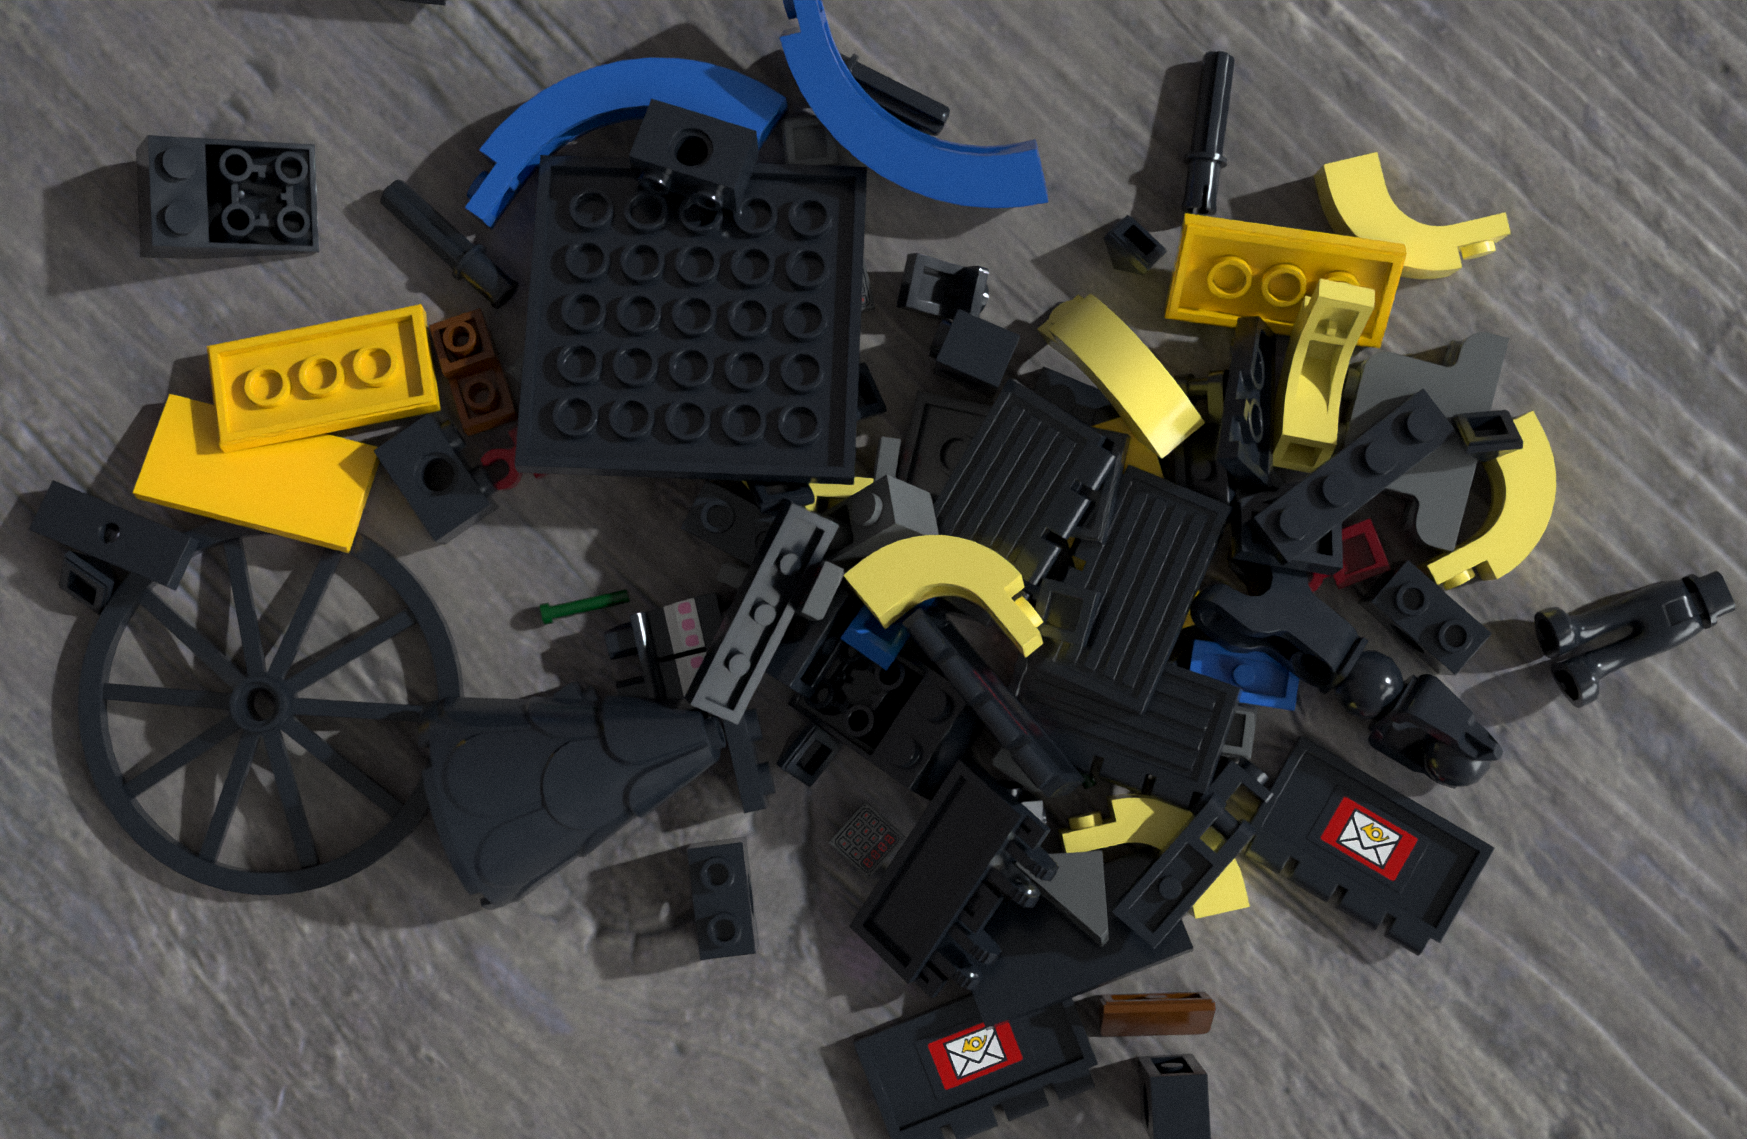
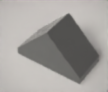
(1078, 891)

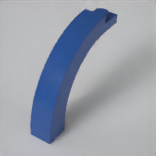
(607, 97)
(914, 160)

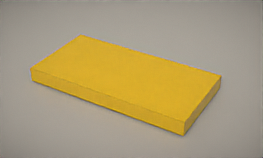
(1267, 270)
(323, 378)
(290, 488)

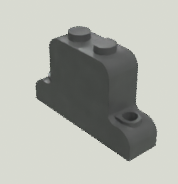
(1440, 483)

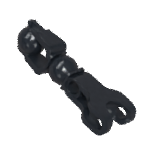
(1412, 719)

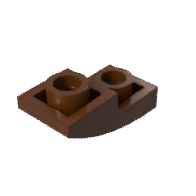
(474, 371)

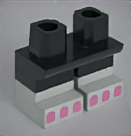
(654, 636)

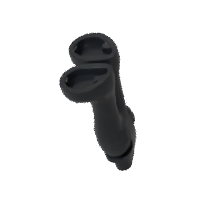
(1659, 619)

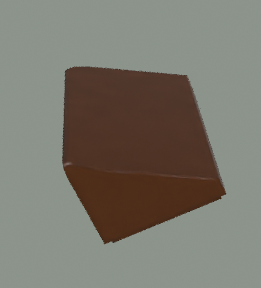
(1155, 1014)

